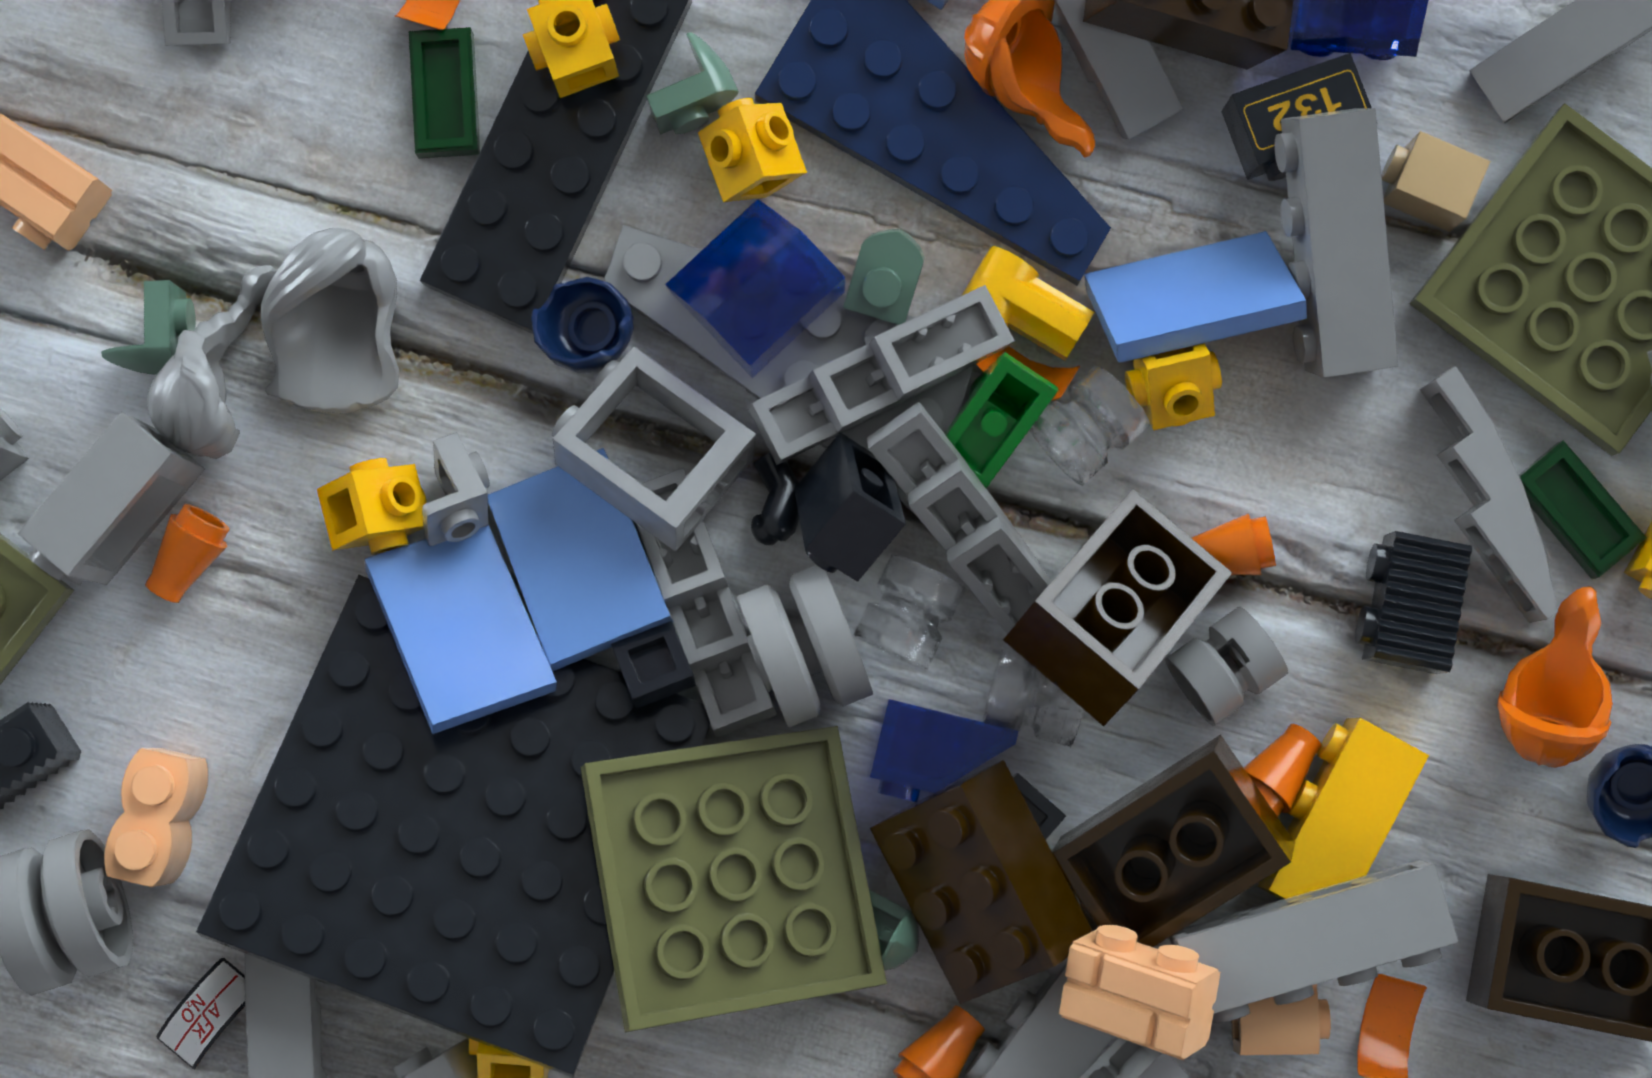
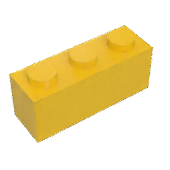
(1346, 808)

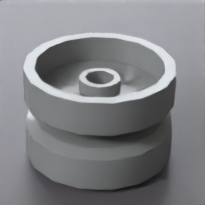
(803, 646)
(61, 914)

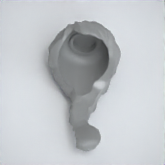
(190, 388)

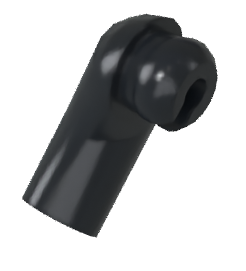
(780, 509)

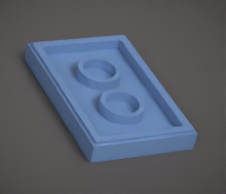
(1194, 296)
(576, 565)
(460, 628)

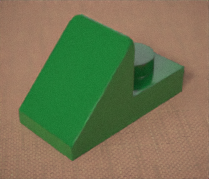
(998, 415)

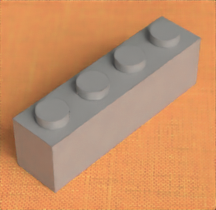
(1338, 241)
(1323, 937)
(1040, 1039)

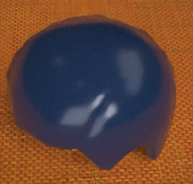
(583, 325)
(1622, 794)

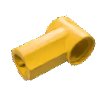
(1029, 303)

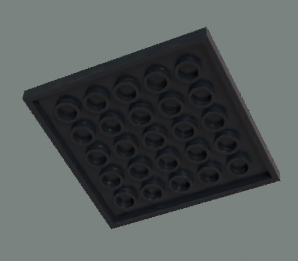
(442, 862)

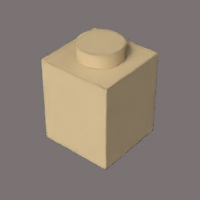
(1433, 180)

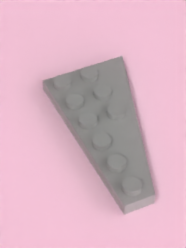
(647, 262)

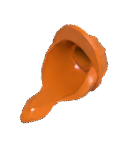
(1019, 60)
(1559, 697)

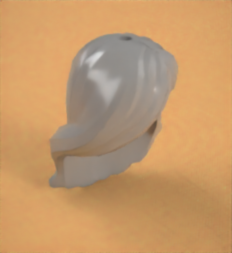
(331, 324)

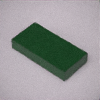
(444, 93)
(1579, 510)

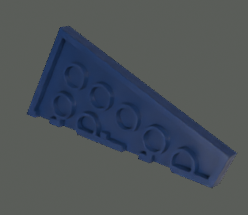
(909, 108)

